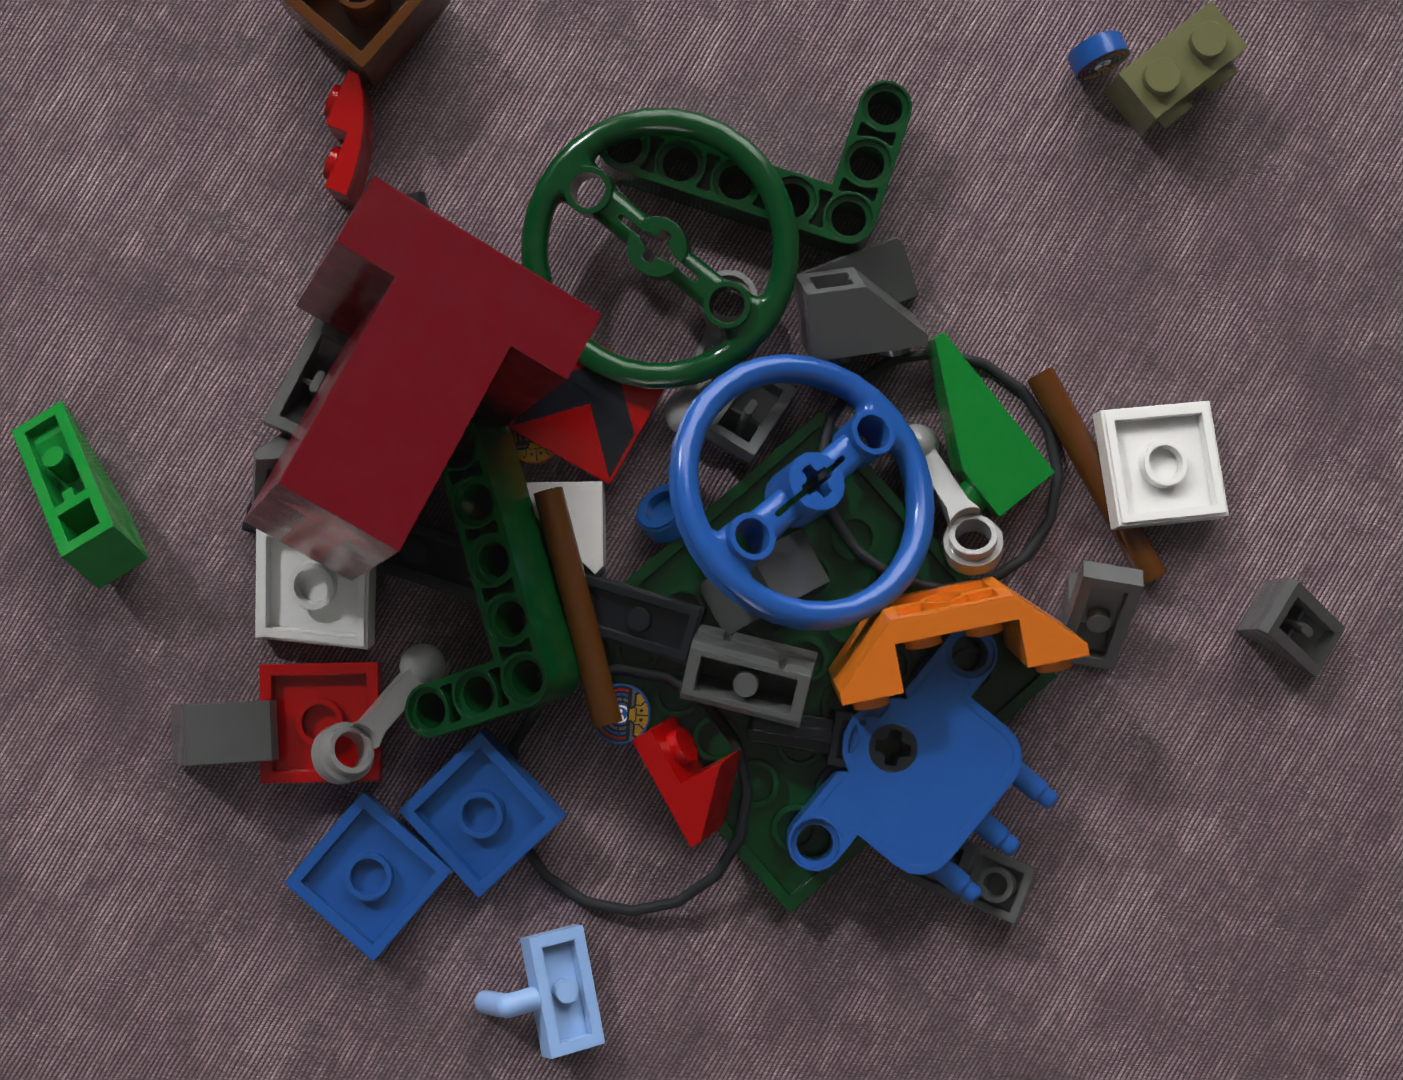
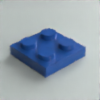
(482, 812)
(369, 875)

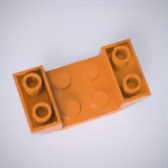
(868, 663)

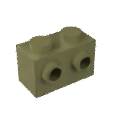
(1177, 68)

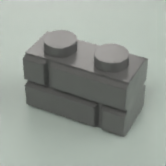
(748, 675)

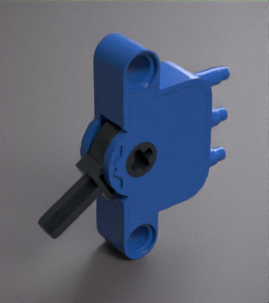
(929, 796)

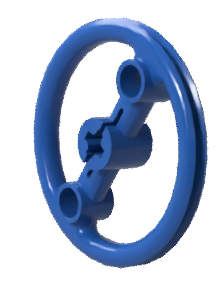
(719, 552)

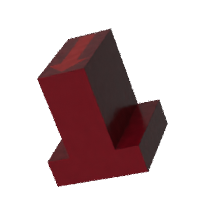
(431, 339)

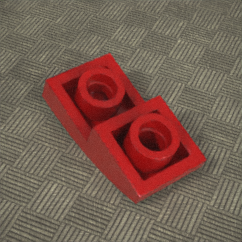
(350, 121)

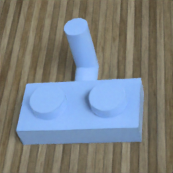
(558, 993)

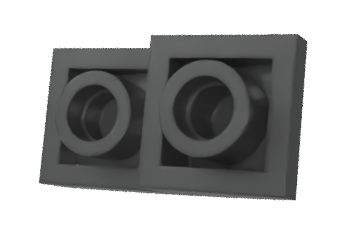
(1002, 879)

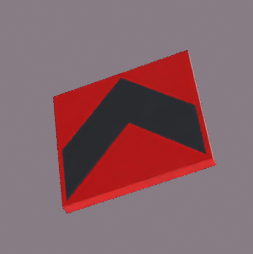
(589, 421)

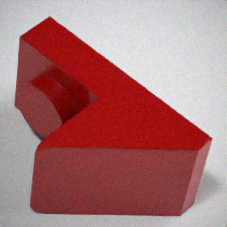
(693, 793)

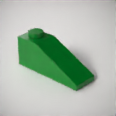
(982, 440)
(78, 498)

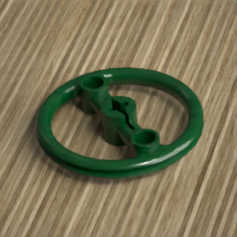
(761, 313)

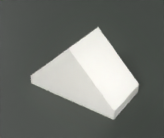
(588, 517)

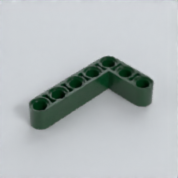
(822, 199)
(500, 594)

